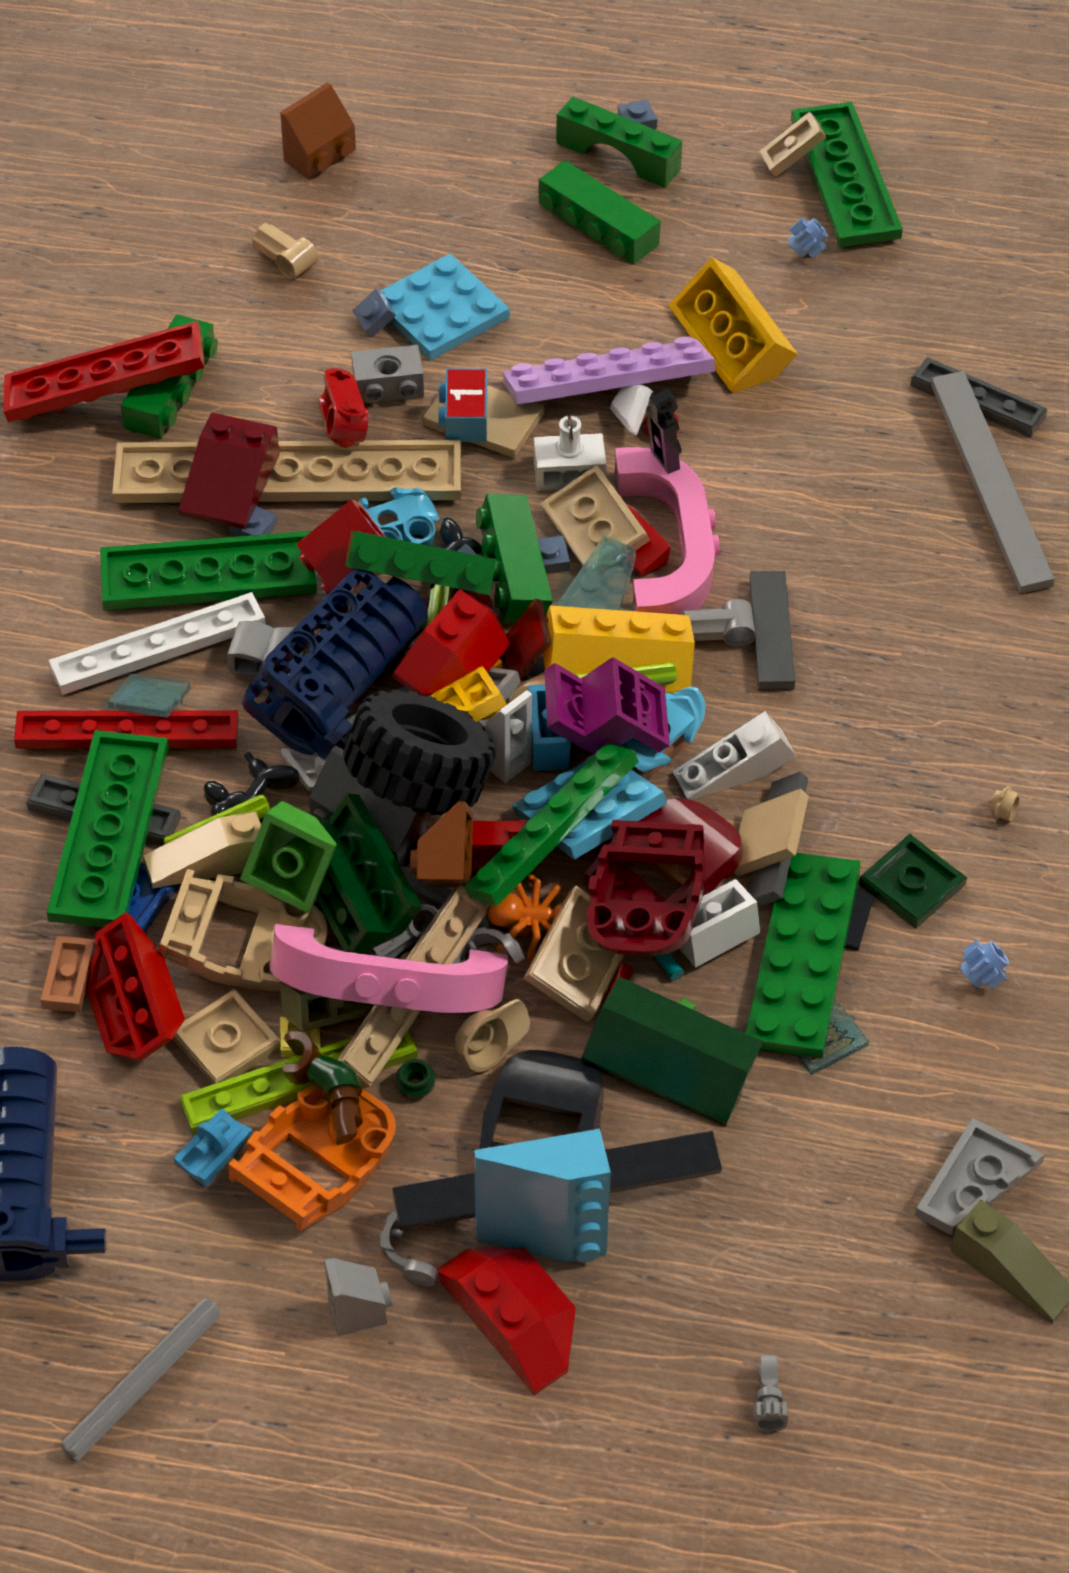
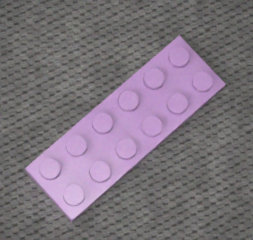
(607, 371)

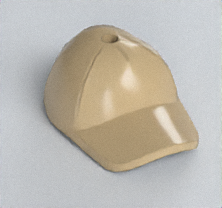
(490, 1035)

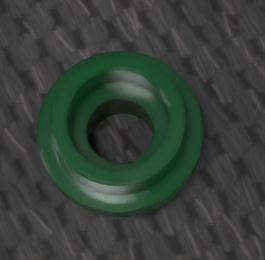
(415, 1069)

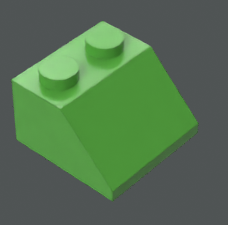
(290, 856)

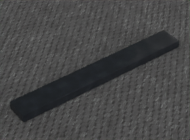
(630, 1168)

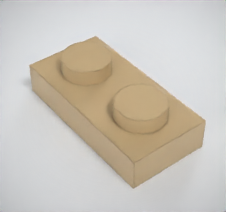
(792, 144)

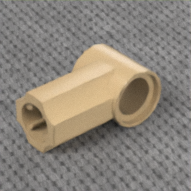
(290, 255)

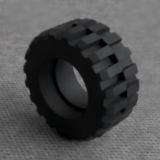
(418, 751)

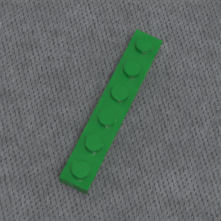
(551, 824)

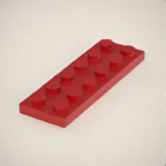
(103, 372)

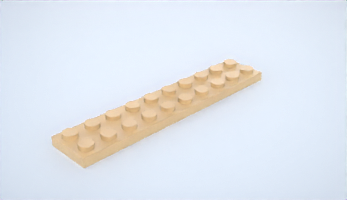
(303, 470)

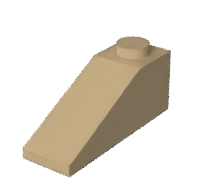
(209, 850)

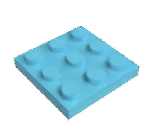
(443, 306)
(627, 801)

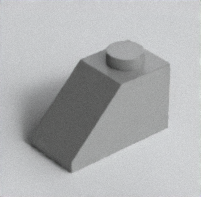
(355, 1296)

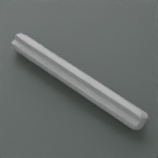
(140, 1379)

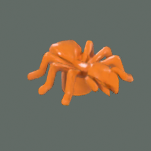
(522, 914)

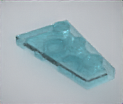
(602, 578)

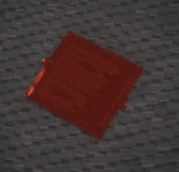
(528, 639)

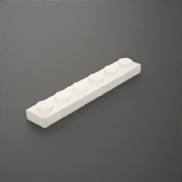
(153, 644)

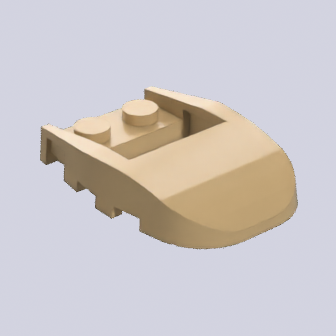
(193, 916)

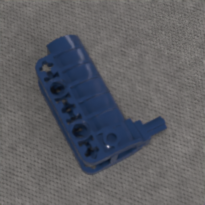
(343, 660)
(29, 1234)

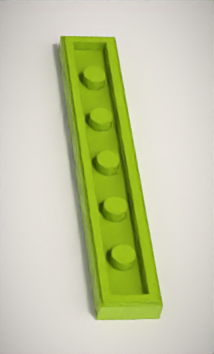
(265, 1087)

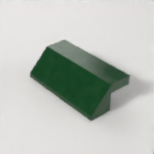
(364, 885)
(671, 1051)

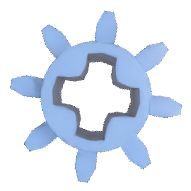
(807, 237)
(984, 964)

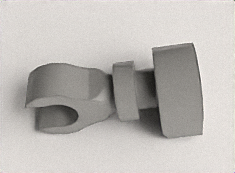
(769, 1411)

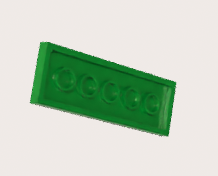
(849, 178)
(204, 570)
(108, 829)
(804, 955)

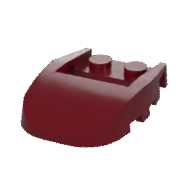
(721, 848)
(645, 926)

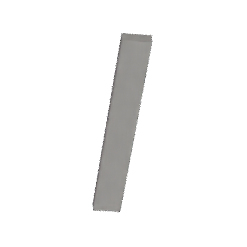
(992, 482)

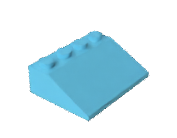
(545, 1196)

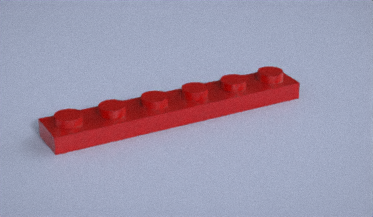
(76, 728)

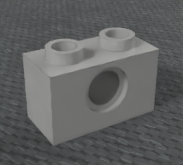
(388, 373)

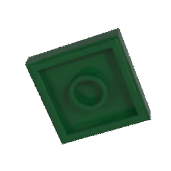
(912, 881)

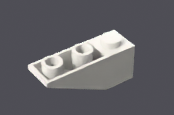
(736, 759)

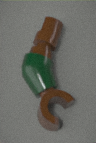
(332, 1077)

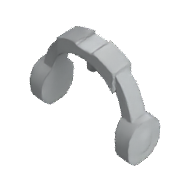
(483, 936)
(413, 1270)

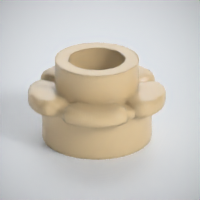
(1005, 804)

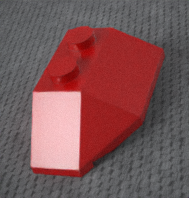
(453, 645)
(132, 991)
(515, 1310)

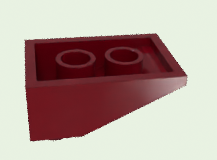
(229, 470)

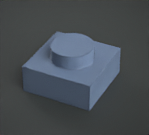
(639, 112)
(374, 312)
(260, 523)
(554, 554)

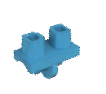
(212, 1147)

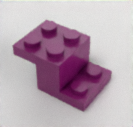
(606, 707)

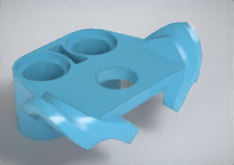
(413, 513)
(684, 716)

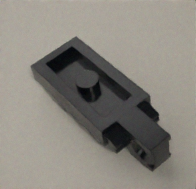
(663, 430)

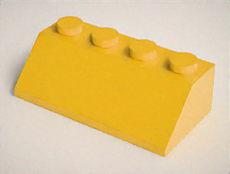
(732, 327)
(592, 636)

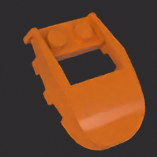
(311, 1126)

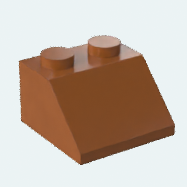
(316, 132)
(446, 850)

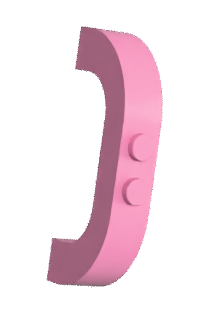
(687, 588)
(384, 980)

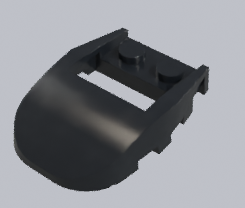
(547, 1083)

